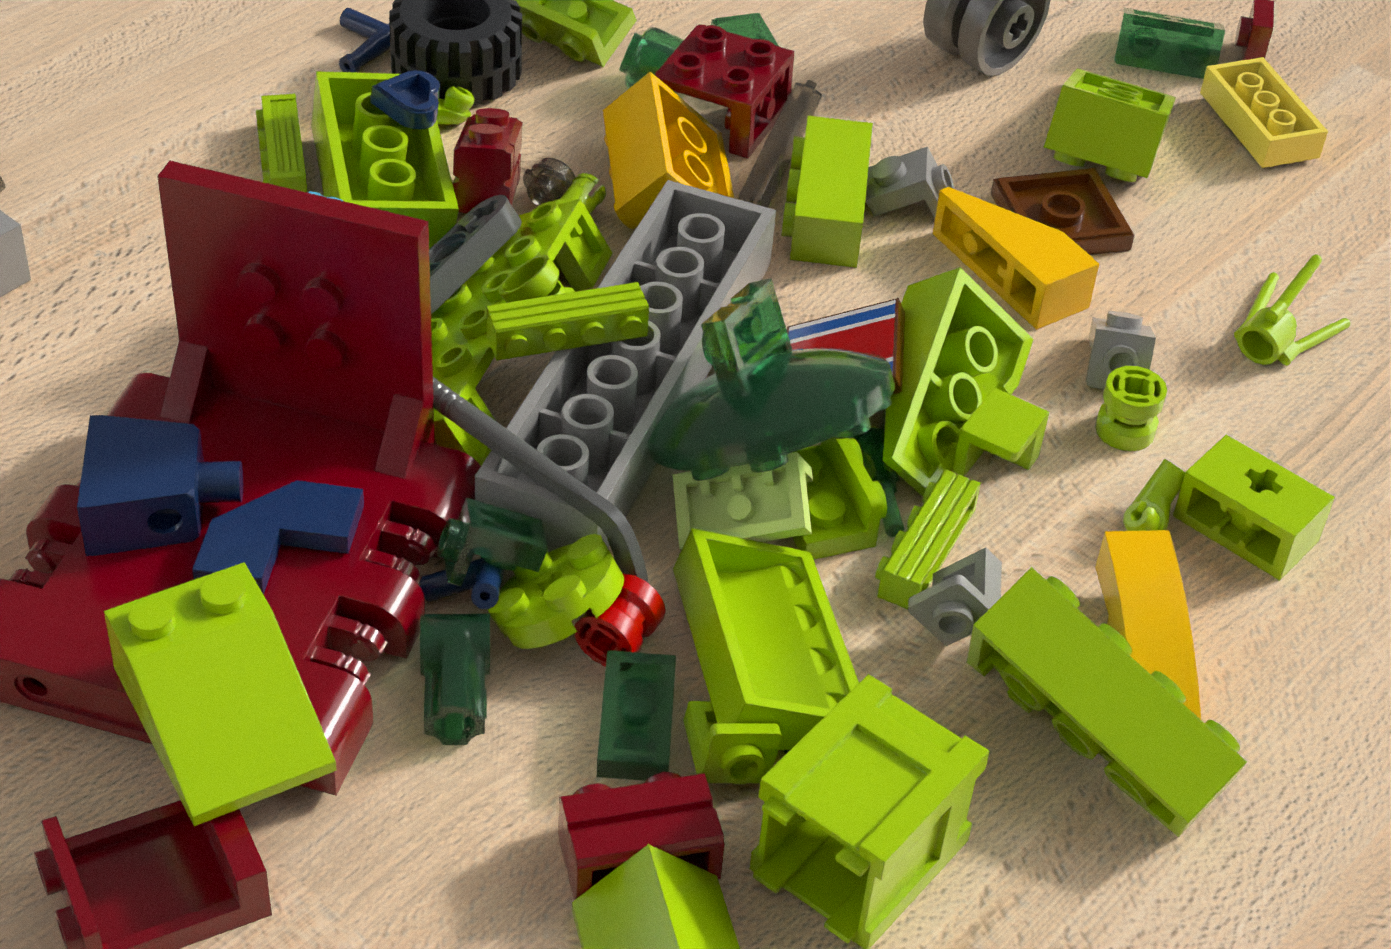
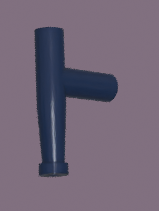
(376, 44)
(481, 578)

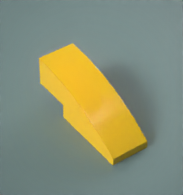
(1150, 605)

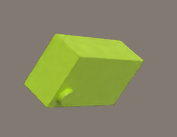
(375, 159)

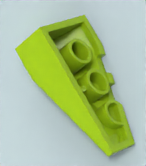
(953, 357)

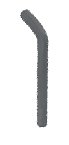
(548, 474)

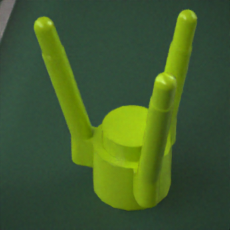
(1271, 331)

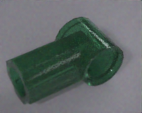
(454, 668)

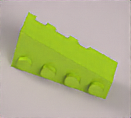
(1104, 700)

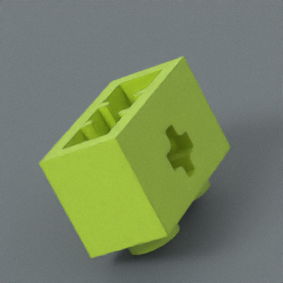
(1253, 506)

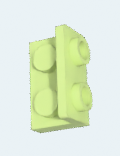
(746, 502)

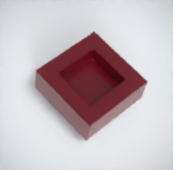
(1256, 30)

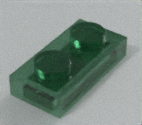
(636, 715)

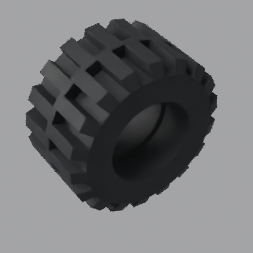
(459, 43)

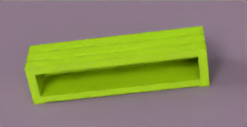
(281, 142)
(567, 321)
(928, 539)

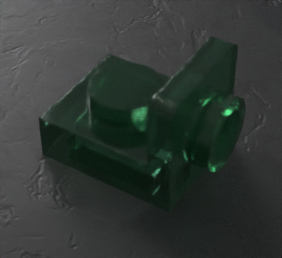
(496, 534)

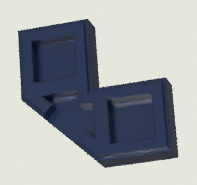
(293, 516)

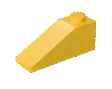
(1017, 257)

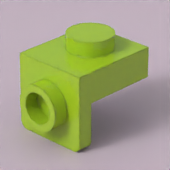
(729, 750)

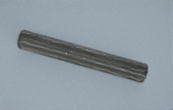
(777, 150)

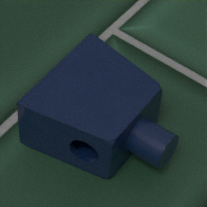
(147, 484)

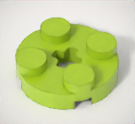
(540, 605)

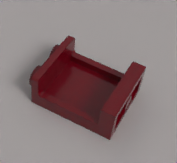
(154, 880)

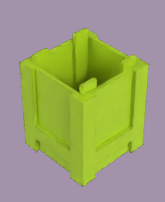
(866, 811)

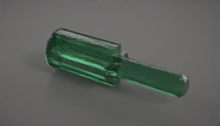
(872, 448)

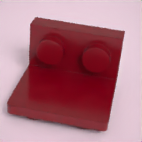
(736, 73)

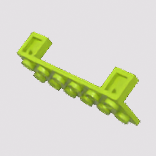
(460, 324)

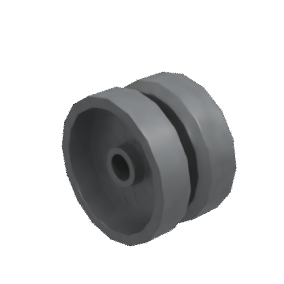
(985, 32)

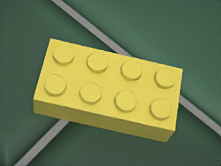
(1263, 112)

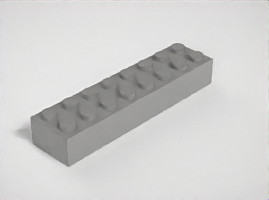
(605, 399)

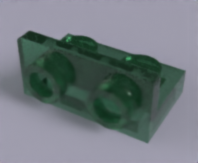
(1168, 43)

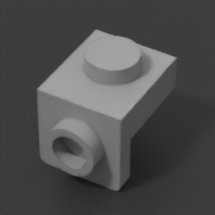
(906, 180)
(1118, 343)
(958, 596)

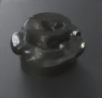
(547, 180)

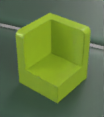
(1003, 428)

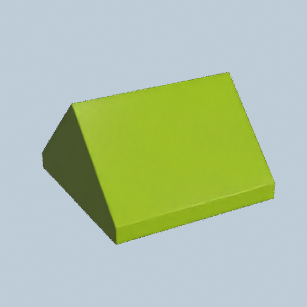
(654, 905)

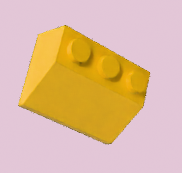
(659, 139)

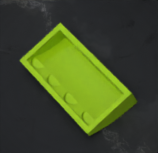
(762, 632)

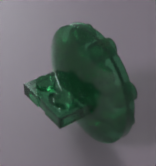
(765, 393)

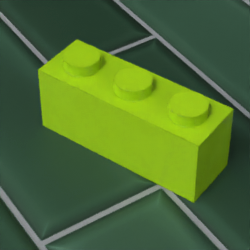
(828, 191)

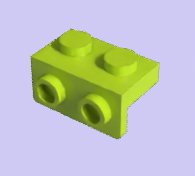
(578, 27)

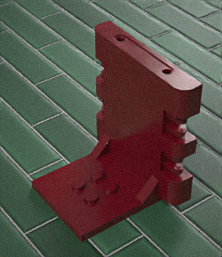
(305, 366)

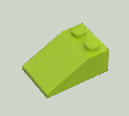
(1108, 124)
(218, 692)

